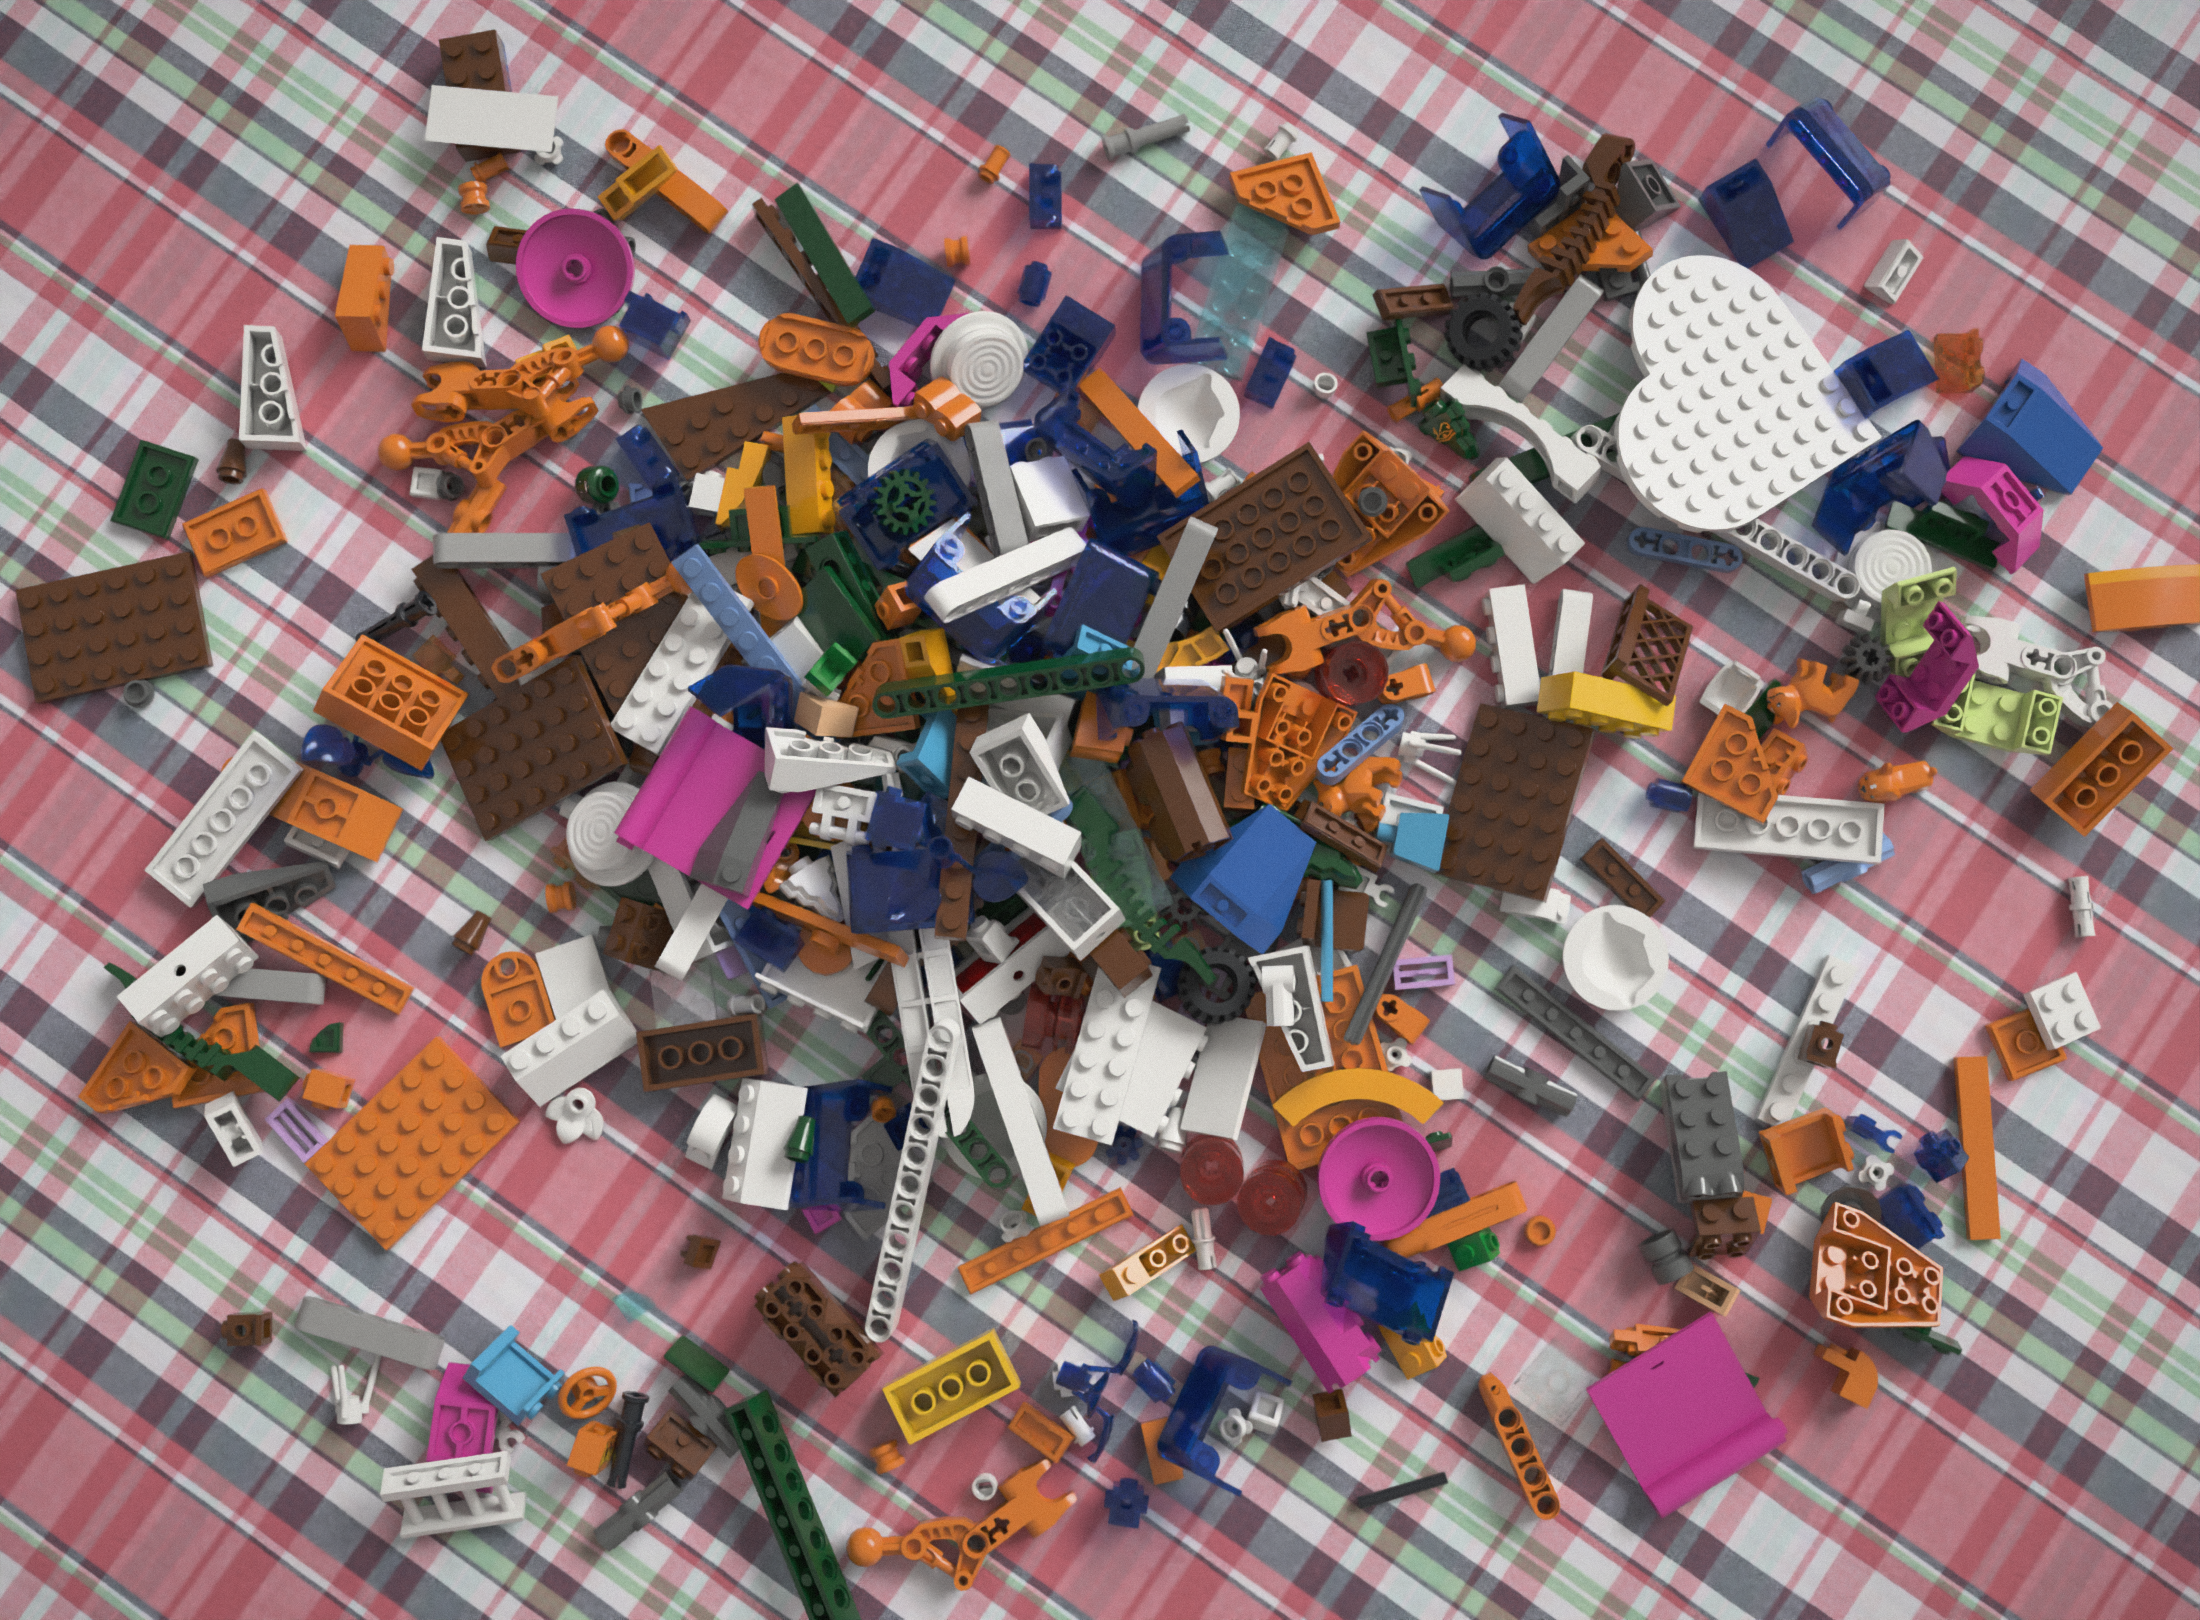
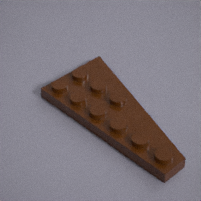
(715, 424)

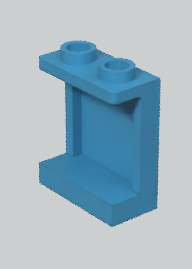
(1087, 642)
(932, 757)
(512, 1378)

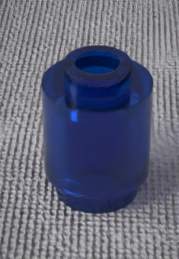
(1034, 284)
(1669, 795)
(1154, 1381)

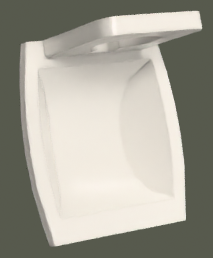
(1732, 686)

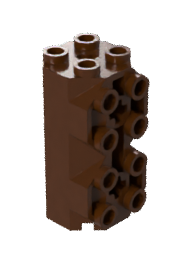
(1174, 783)
(816, 1328)

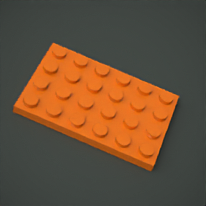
(1281, 1071)
(412, 1143)

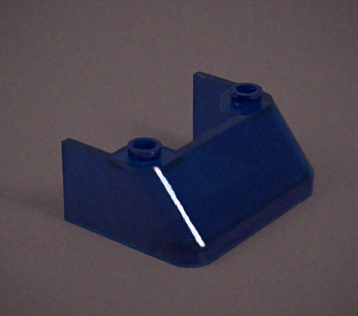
(1837, 153)
(1508, 202)
(1167, 338)
(1875, 478)
(1138, 528)
(984, 632)
(754, 694)
(824, 1179)
(1196, 1406)

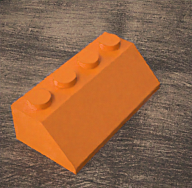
(2101, 768)

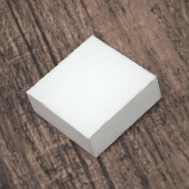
(424, 483)
(1447, 1084)

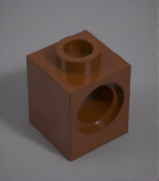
(1331, 1415)

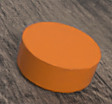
(1539, 1230)

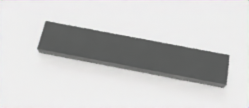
(1575, 1033)

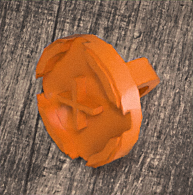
(824, 953)

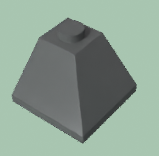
(1643, 195)

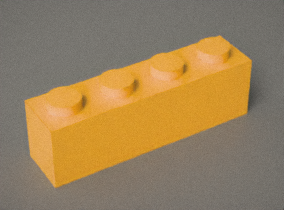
(808, 480)

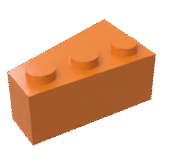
(365, 298)

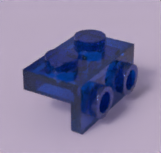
(770, 939)
(1908, 1216)

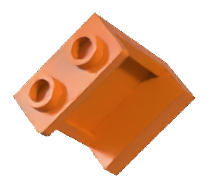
(1806, 1148)

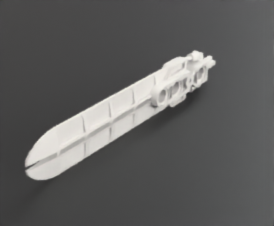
(944, 1004)

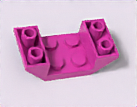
(912, 356)
(2005, 501)
(1936, 678)
(461, 1420)

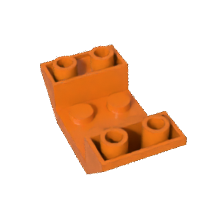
(338, 813)

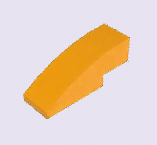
(638, 184)
(748, 475)

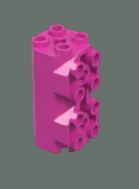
(1324, 1334)

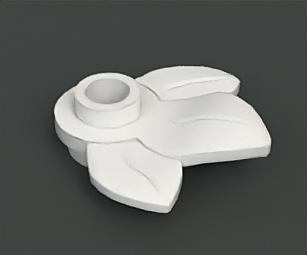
(576, 1120)

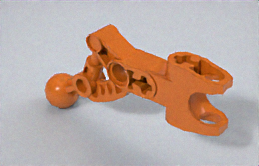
(468, 388)
(496, 441)
(587, 626)
(1306, 634)
(1022, 1508)

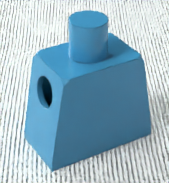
(1416, 839)

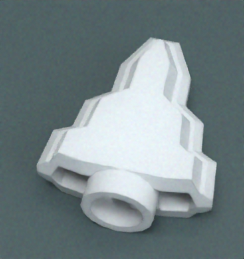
(815, 887)

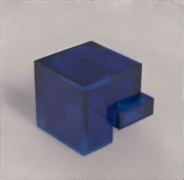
(653, 324)
(895, 820)

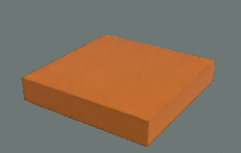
(2021, 1045)

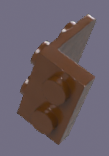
(1349, 918)
(638, 934)
(1723, 1227)

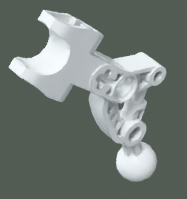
(2005, 654)

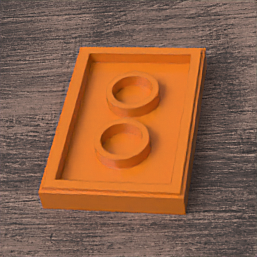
(234, 532)

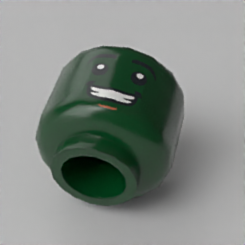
(597, 485)

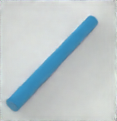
(1326, 940)

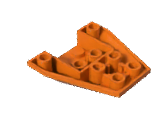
(1411, 506)
(1290, 738)
(1871, 1275)

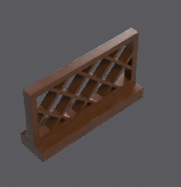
(1629, 635)

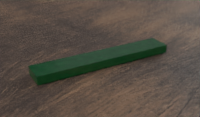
(825, 255)

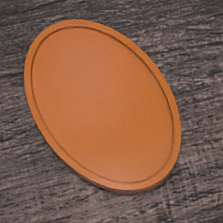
(769, 586)

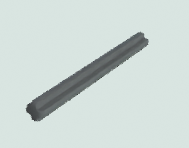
(1385, 964)

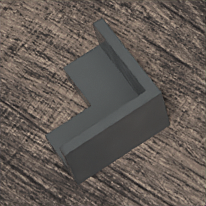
(1568, 200)

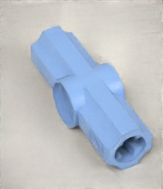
(1831, 872)

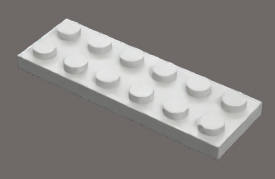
(661, 692)
(224, 819)
(1795, 829)
(1104, 1059)

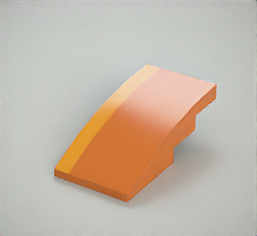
(2143, 598)

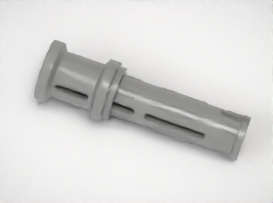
(1132, 139)

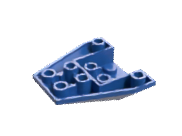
(2034, 433)
(1251, 878)

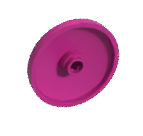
(575, 268)
(1379, 1177)

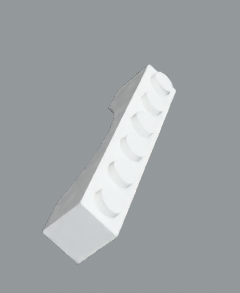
(1569, 467)

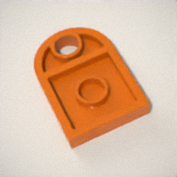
(517, 1001)

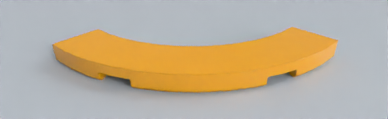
(1192, 650)
(1357, 1084)

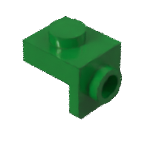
(830, 669)
(1474, 1249)

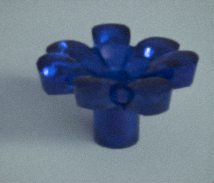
(1129, 1150)

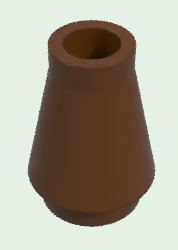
(232, 463)
(472, 933)

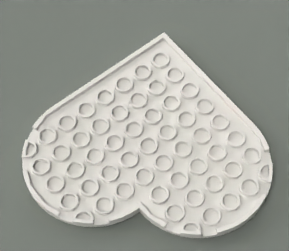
(1729, 401)

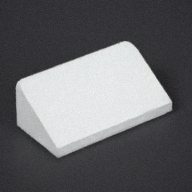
(1894, 270)

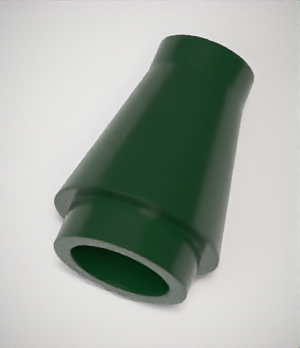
(801, 1140)

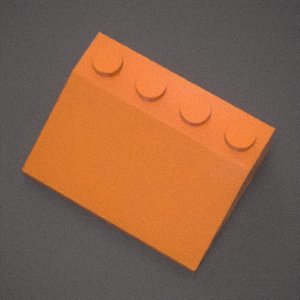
(390, 702)

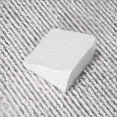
(1265, 1412)

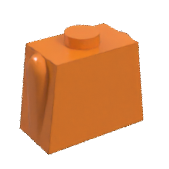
(1086, 741)

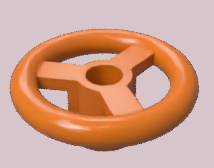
(586, 1389)

